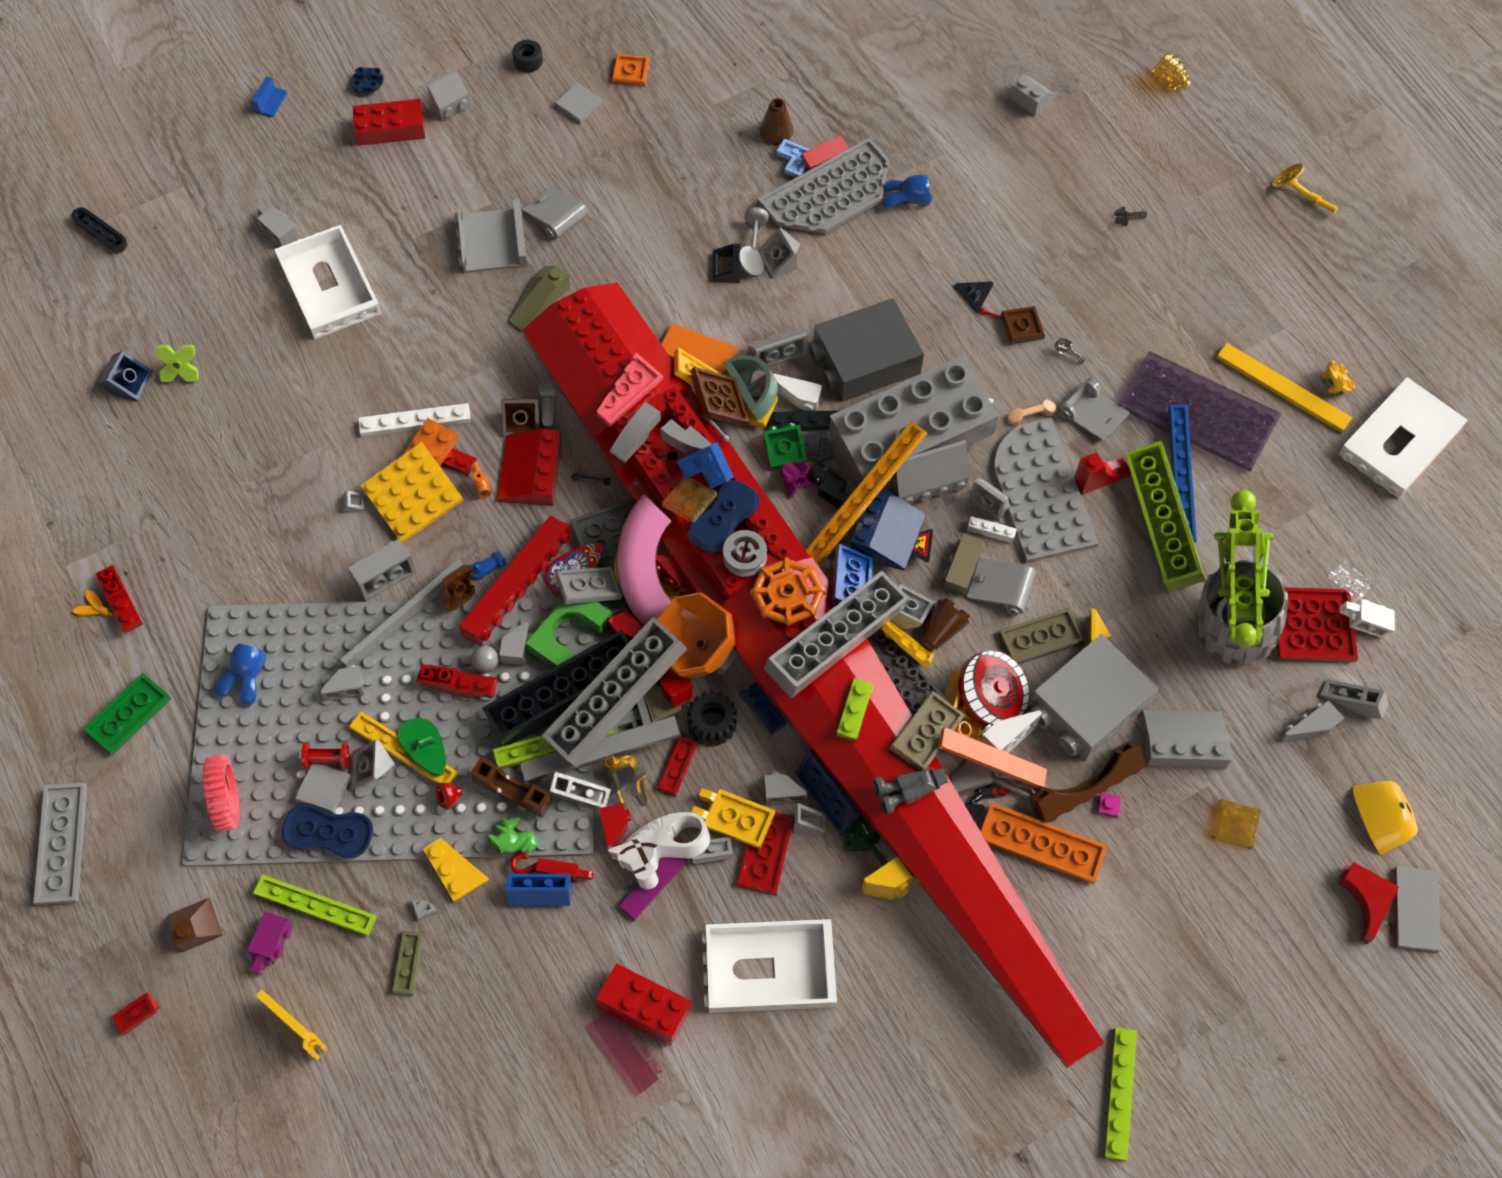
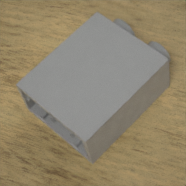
(1092, 698)

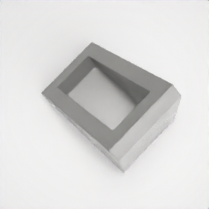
(808, 820)

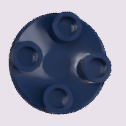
(367, 80)

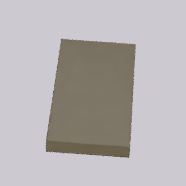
(1041, 636)
(921, 736)

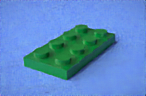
(127, 713)

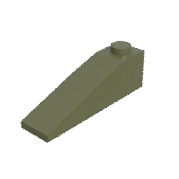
(540, 293)

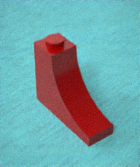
(1094, 473)
(1372, 894)

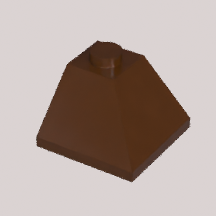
(194, 925)

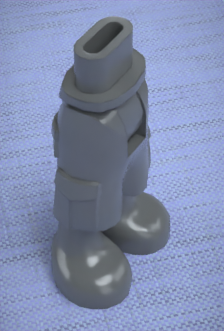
(911, 786)

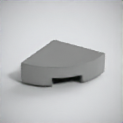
(423, 908)

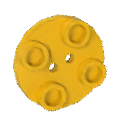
(1339, 378)

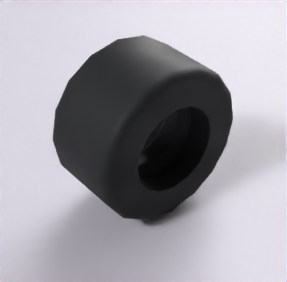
(529, 63)

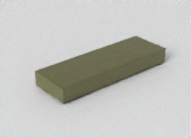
(407, 963)

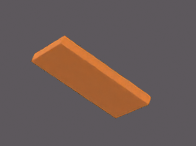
(702, 347)

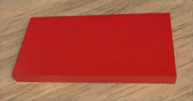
(763, 866)

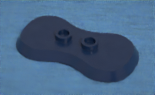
(731, 506)
(343, 834)

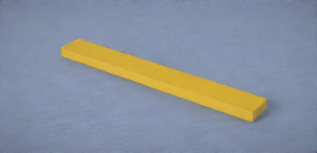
(1284, 388)

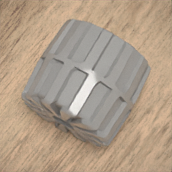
(1213, 617)

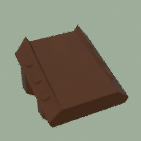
(456, 588)

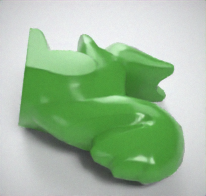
(509, 841)

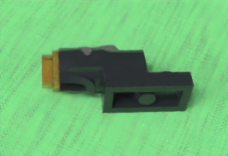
(829, 481)

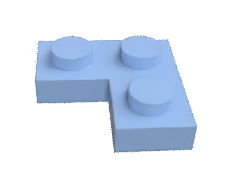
(792, 152)

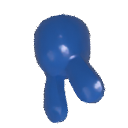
(912, 190)
(246, 664)

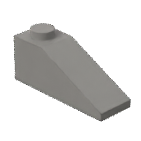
(1357, 698)
(576, 790)

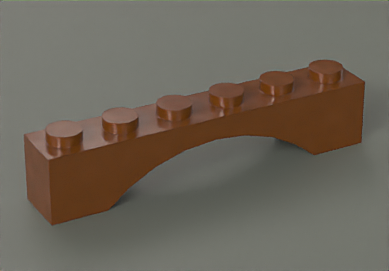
(1122, 762)

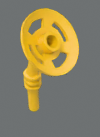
(1290, 178)

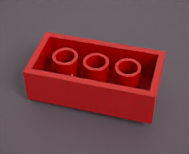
(388, 122)
(643, 1004)

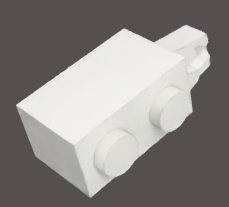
(1369, 617)

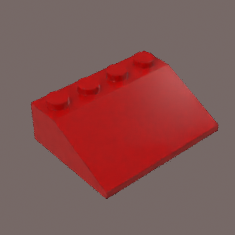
(530, 467)

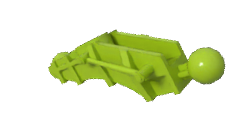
(1244, 592)

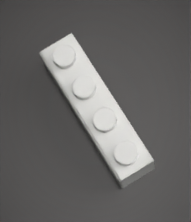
(991, 529)

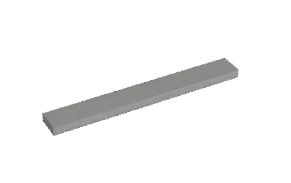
(397, 619)
(609, 746)

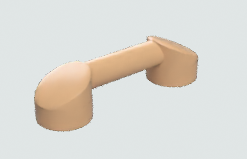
(1015, 416)

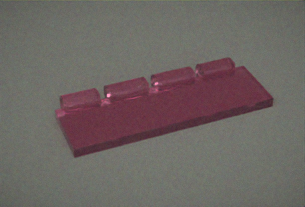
(627, 1058)

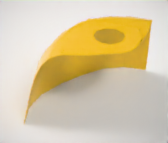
(1382, 815)

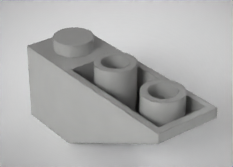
(1317, 724)

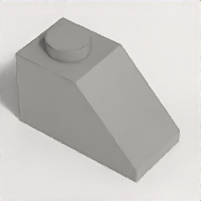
(513, 645)
(344, 684)
(782, 789)

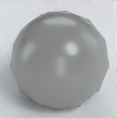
(484, 659)

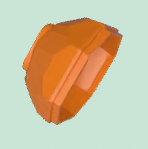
(694, 621)

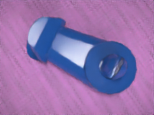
(484, 567)

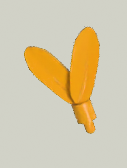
(94, 609)

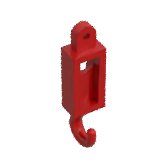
(548, 866)

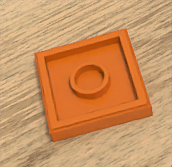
(630, 70)

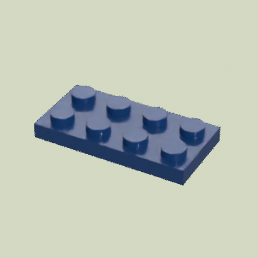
(850, 572)

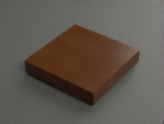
(1022, 325)

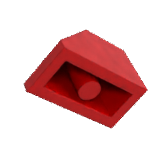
(615, 823)

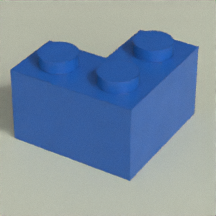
(709, 461)

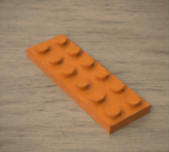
(1043, 843)

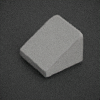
(352, 502)

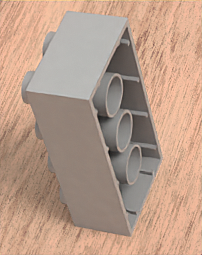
(941, 401)

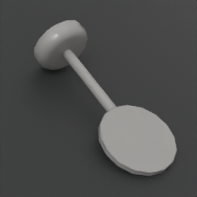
(748, 256)

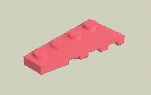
(632, 386)

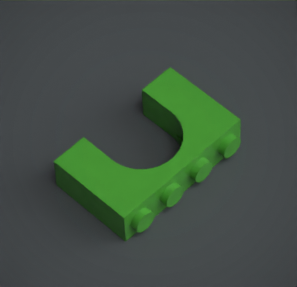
(542, 642)

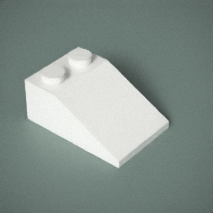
(1010, 732)

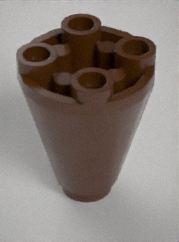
(776, 123)
(943, 624)

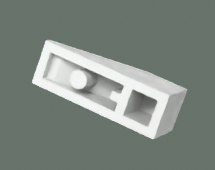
(799, 392)

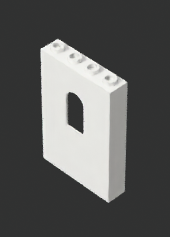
(335, 307)
(1418, 413)
(801, 966)

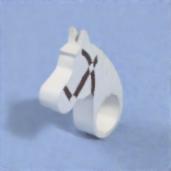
(655, 840)

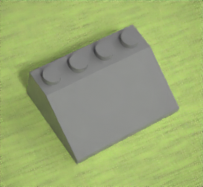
(932, 473)
(1186, 739)

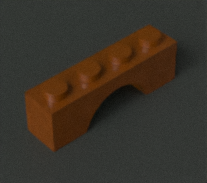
(497, 781)

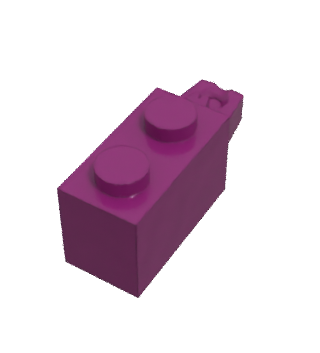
(268, 941)

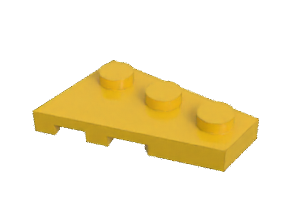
(907, 643)
(454, 870)

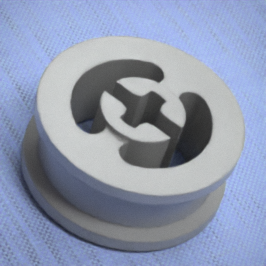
(735, 547)

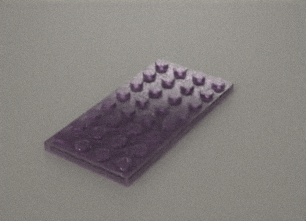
(1218, 416)

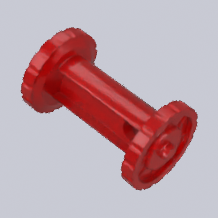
(317, 755)

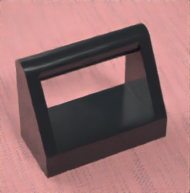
(731, 276)

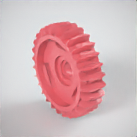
(221, 793)

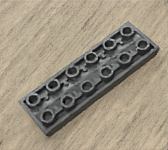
(905, 674)

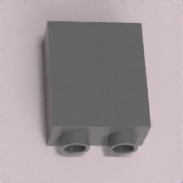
(866, 350)

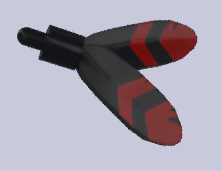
(989, 792)

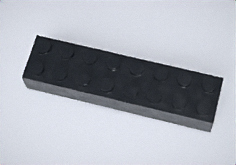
(551, 692)

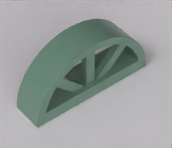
(766, 398)

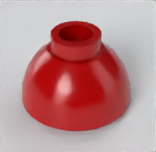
(447, 795)

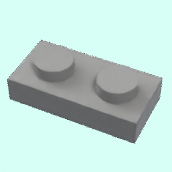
(717, 850)

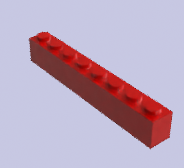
(515, 580)

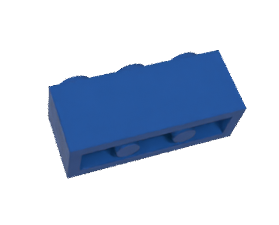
(539, 889)

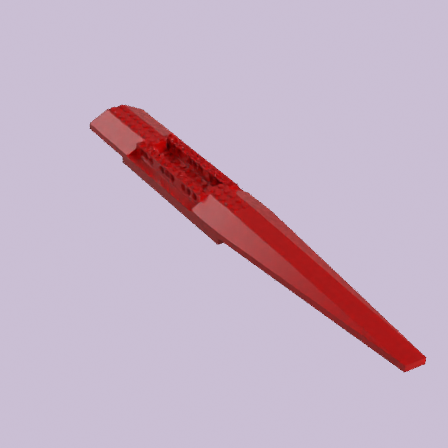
(585, 349)

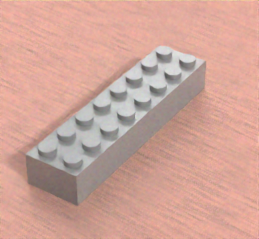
(836, 634)
(614, 692)

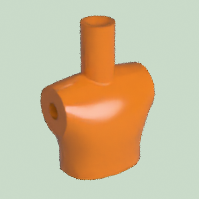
(481, 482)

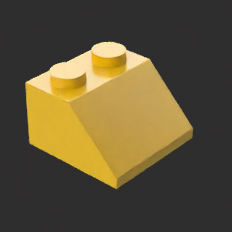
(888, 881)

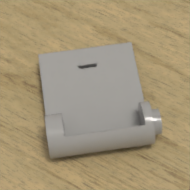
(556, 211)
(1093, 410)
(1002, 584)

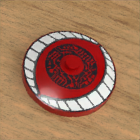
(993, 687)

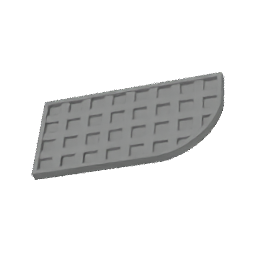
(1042, 493)

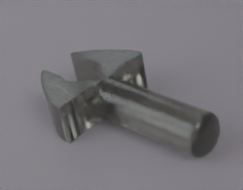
(1125, 216)
(1063, 346)

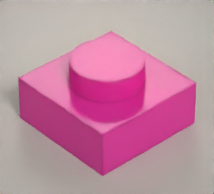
(1109, 805)

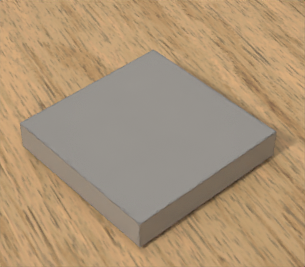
(579, 102)

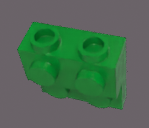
(784, 445)

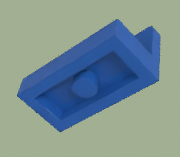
(268, 98)

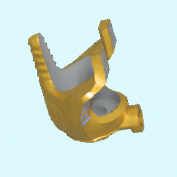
(626, 773)

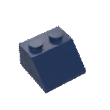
(125, 376)

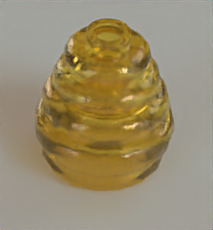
(1171, 72)

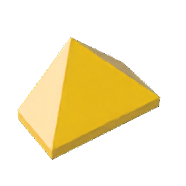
(1096, 626)

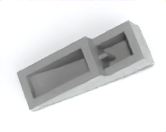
(635, 432)
(683, 440)

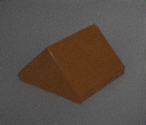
(520, 415)

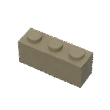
(963, 564)

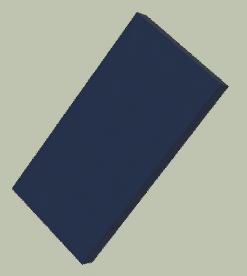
(827, 793)

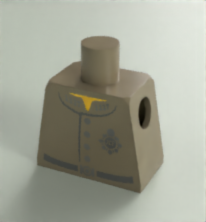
(659, 708)

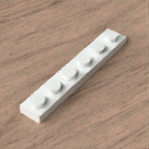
(413, 419)

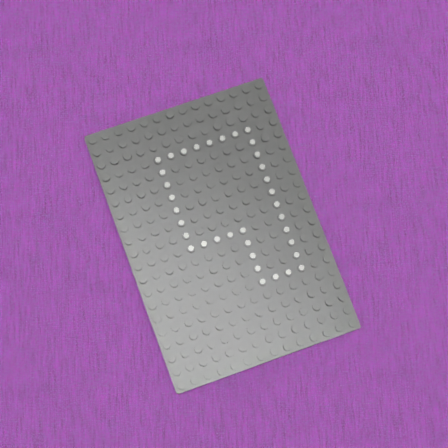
(267, 737)

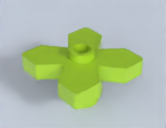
(177, 363)

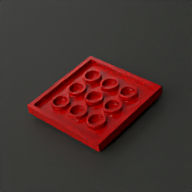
(1316, 627)

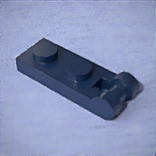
(763, 708)

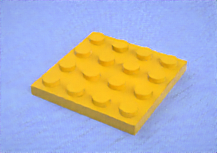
(412, 492)

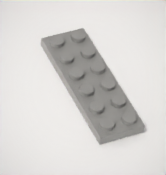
(60, 844)

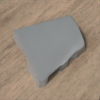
(970, 777)

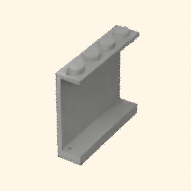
(491, 239)

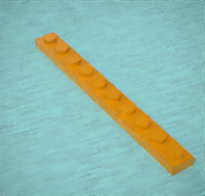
(866, 492)

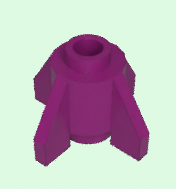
(794, 476)

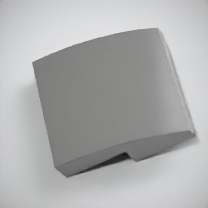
(323, 787)

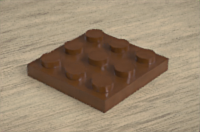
(719, 396)

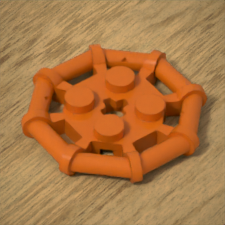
(783, 601)

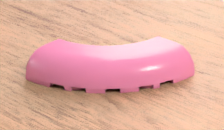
(638, 560)

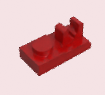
(135, 1013)

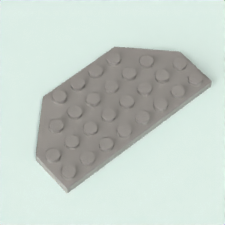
(830, 191)

